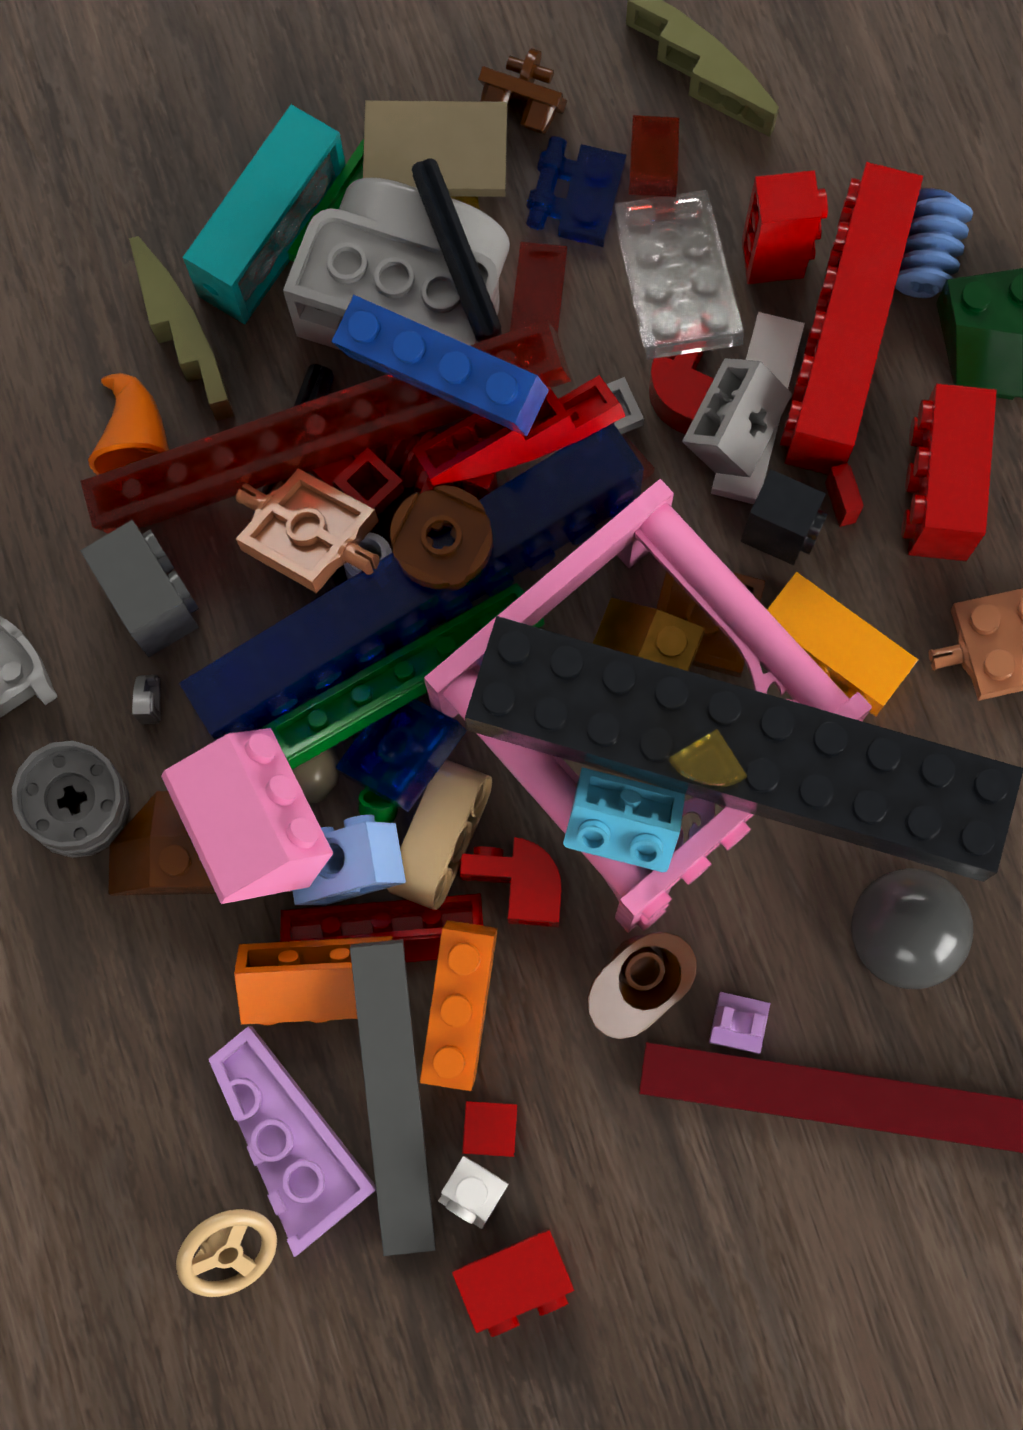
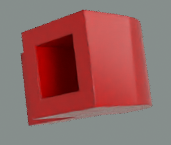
(678, 389)
(364, 479)
(531, 876)

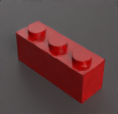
(782, 226)

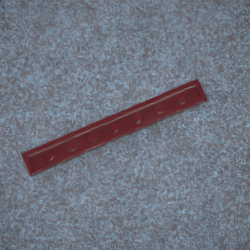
(832, 1097)

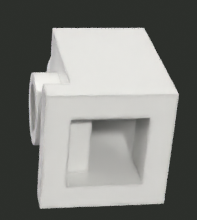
(472, 1192)

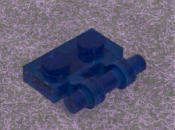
(591, 193)

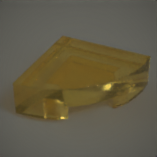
(709, 762)

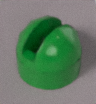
(372, 804)

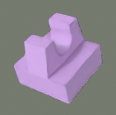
(739, 1023)

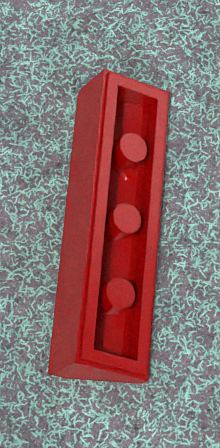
(400, 919)

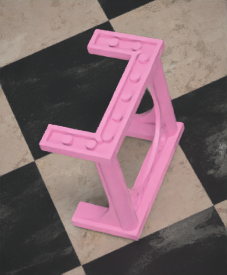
(656, 528)

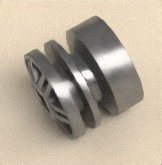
(45, 787)

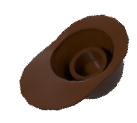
(641, 983)

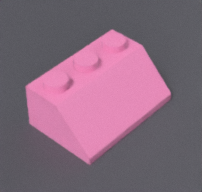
(247, 817)

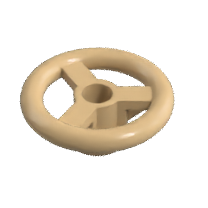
(221, 1248)

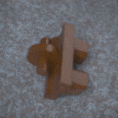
(541, 101)

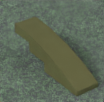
(714, 71)
(175, 320)

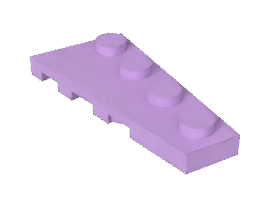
(298, 1154)

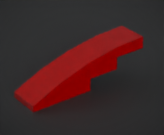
(485, 447)

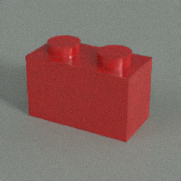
(514, 1282)

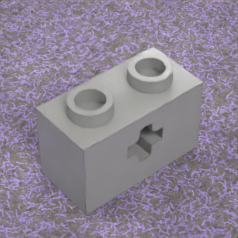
(737, 417)

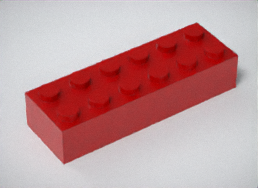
(850, 318)

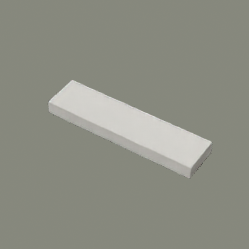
(776, 346)

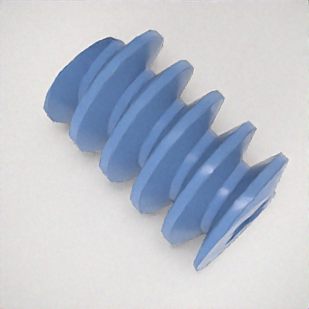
(933, 243)

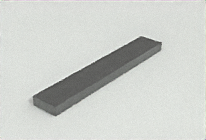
(393, 1097)

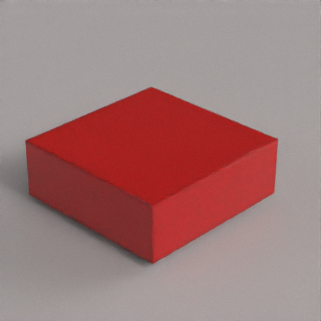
(844, 494)
(490, 1129)

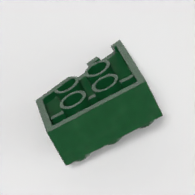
(985, 331)

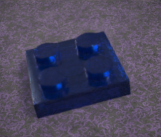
(401, 752)

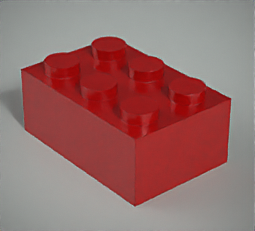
(950, 472)

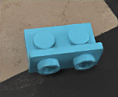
(624, 820)

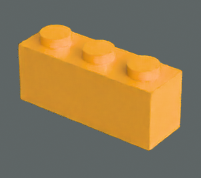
(842, 642)

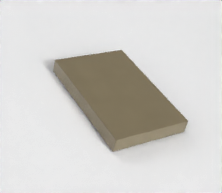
(460, 135)

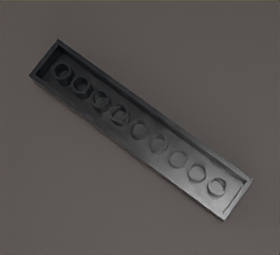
(798, 759)

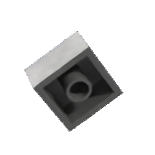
(136, 581)

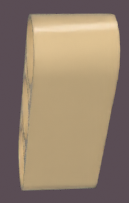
(441, 833)

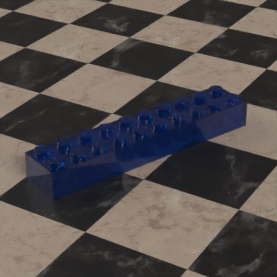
(383, 610)

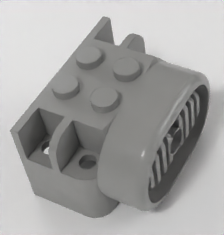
(388, 255)

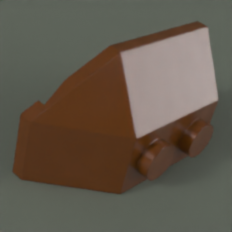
(156, 854)

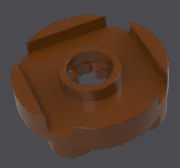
(432, 510)

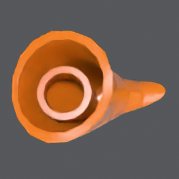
(133, 429)

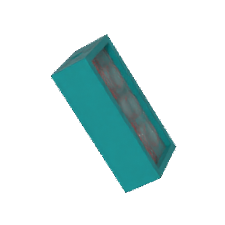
(263, 213)

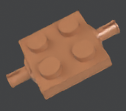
(307, 530)
(987, 643)

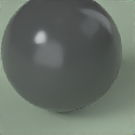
(912, 928)

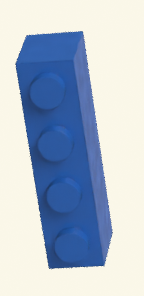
(440, 365)

